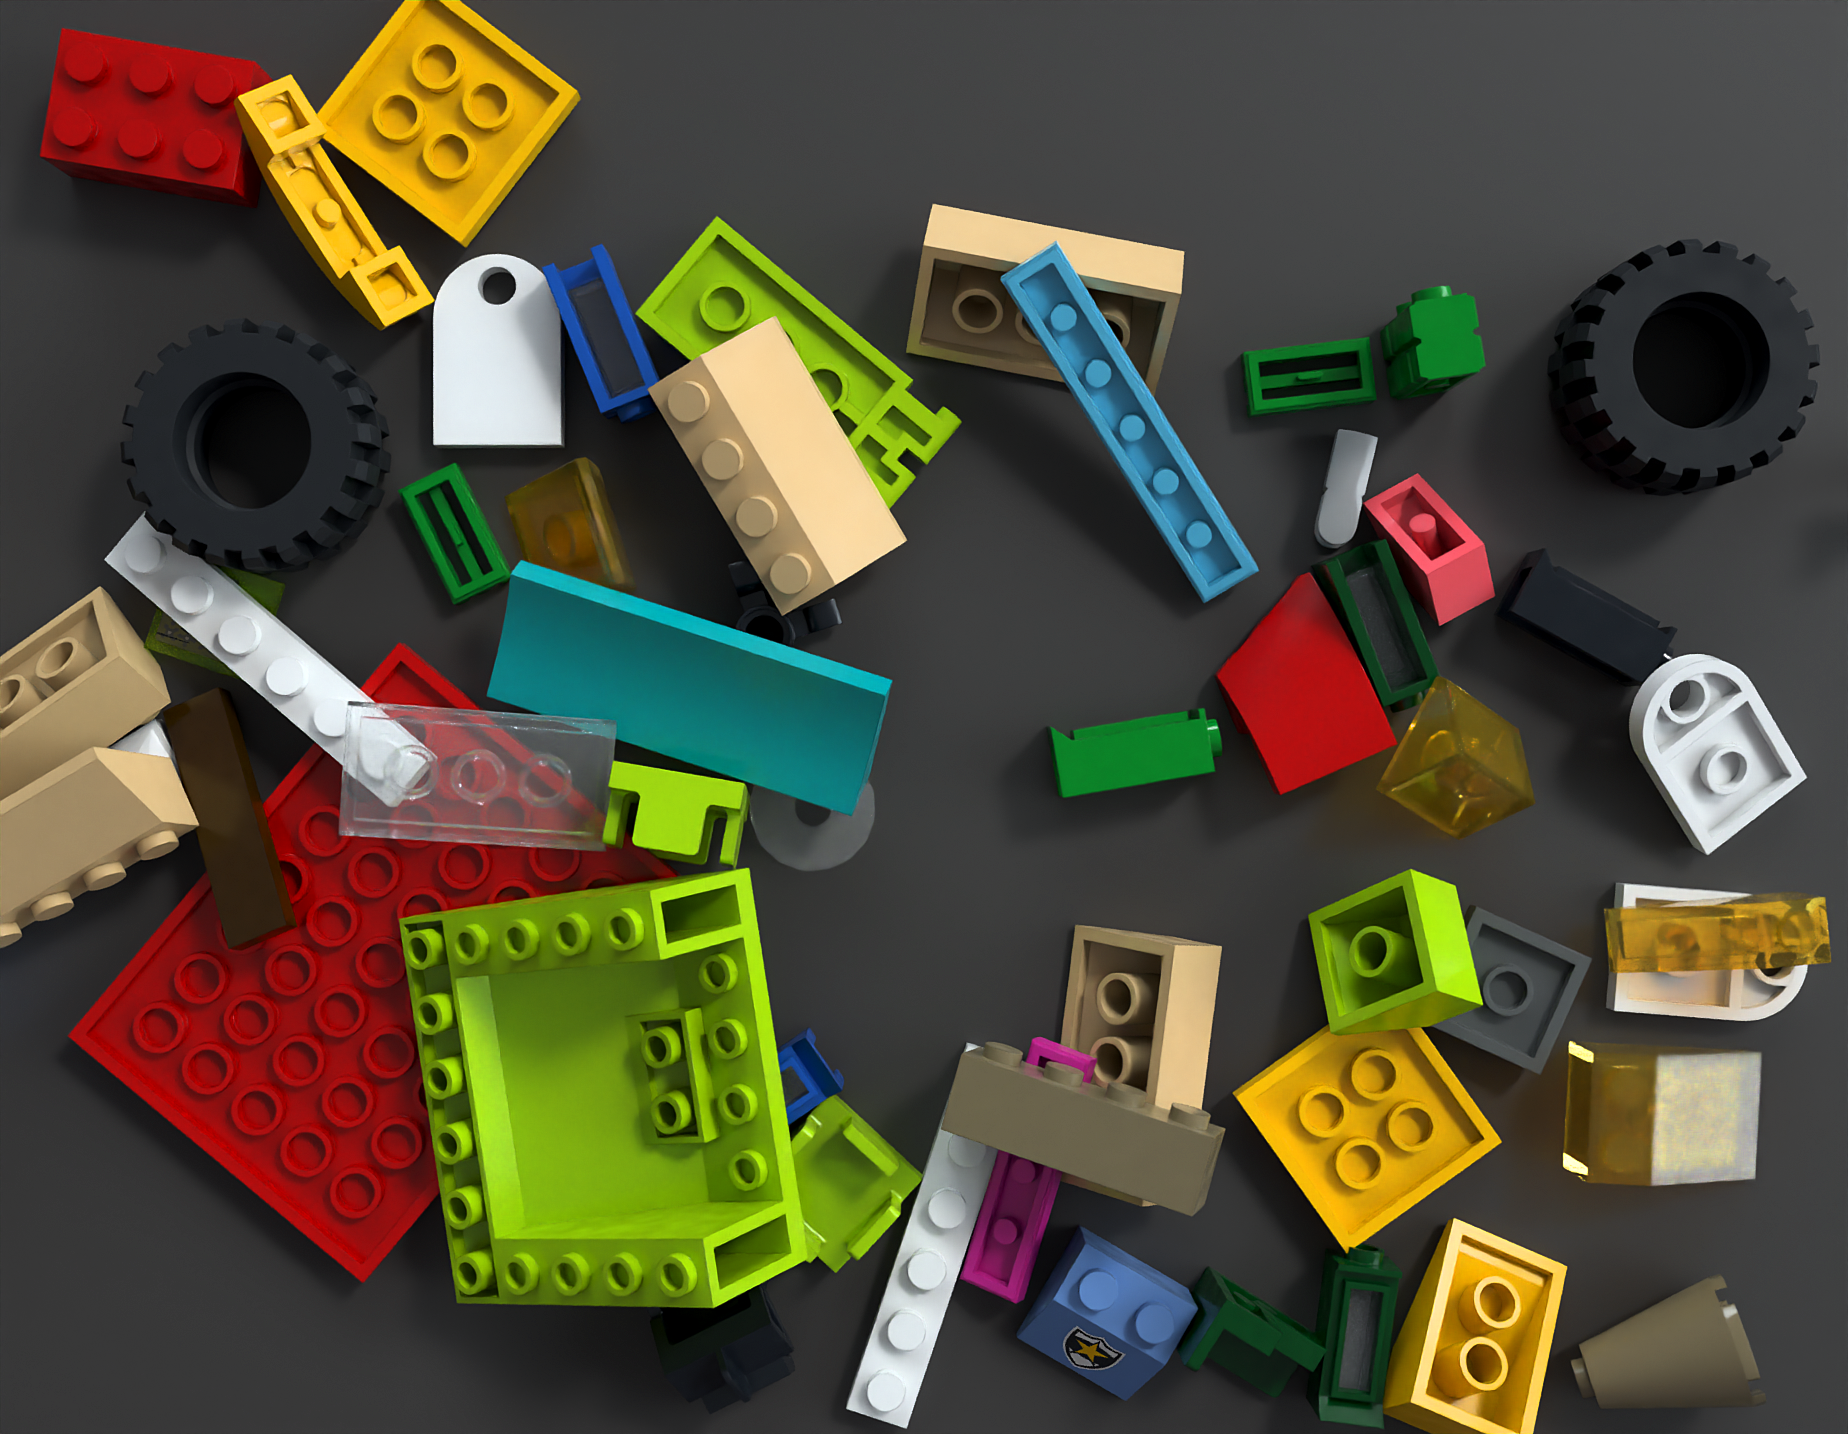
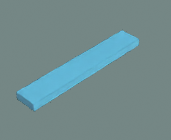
(1129, 421)

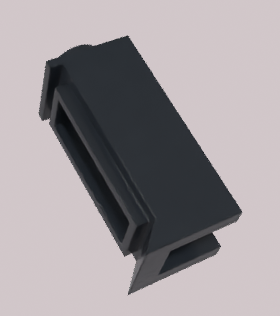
(1585, 621)

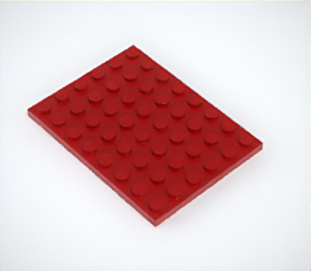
(306, 1047)

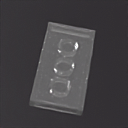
(475, 776)

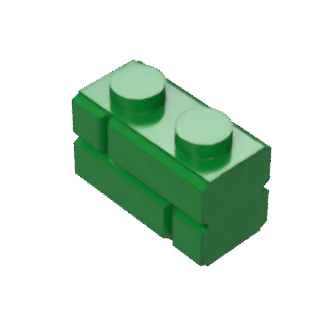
(1432, 343)

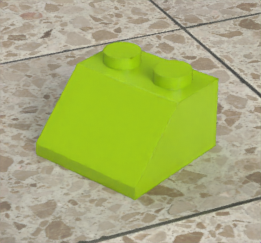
(1394, 956)

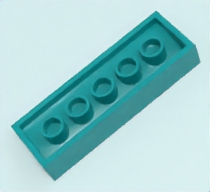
(690, 687)

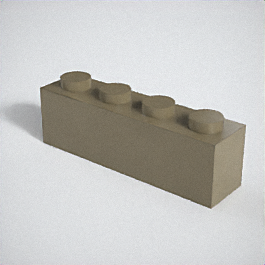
(1084, 1128)

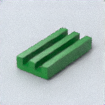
(1255, 384)
(480, 581)

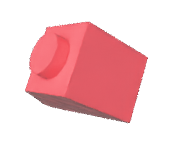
(1433, 549)

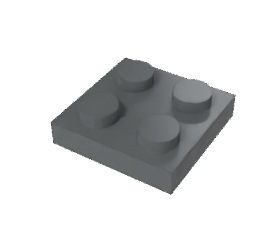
(1523, 987)

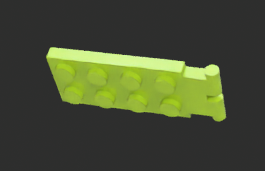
(731, 287)

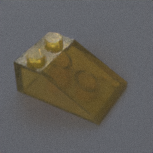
(1661, 1114)

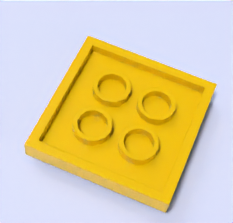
(446, 113)
(1366, 1125)

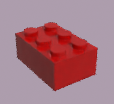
(151, 118)

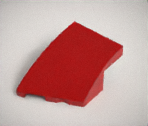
(1303, 692)

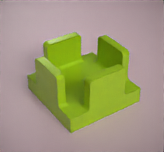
(675, 812)
(846, 1182)

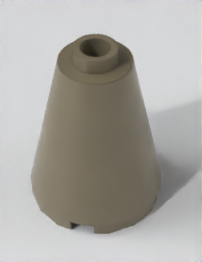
(1673, 1356)

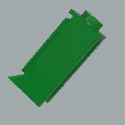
(1134, 752)

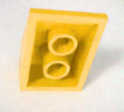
(1475, 1337)

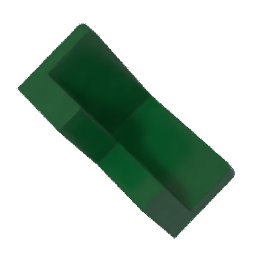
(1246, 1335)

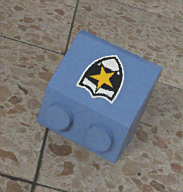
(1108, 1315)

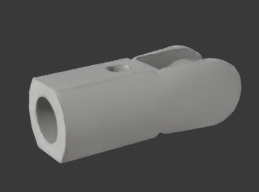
(1344, 487)

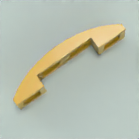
(322, 210)

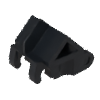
(725, 1354)

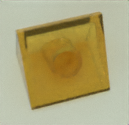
(571, 527)
(1458, 764)

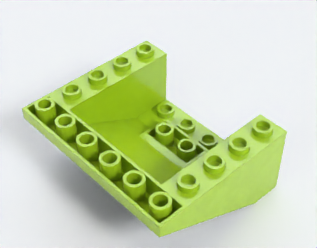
(606, 1095)

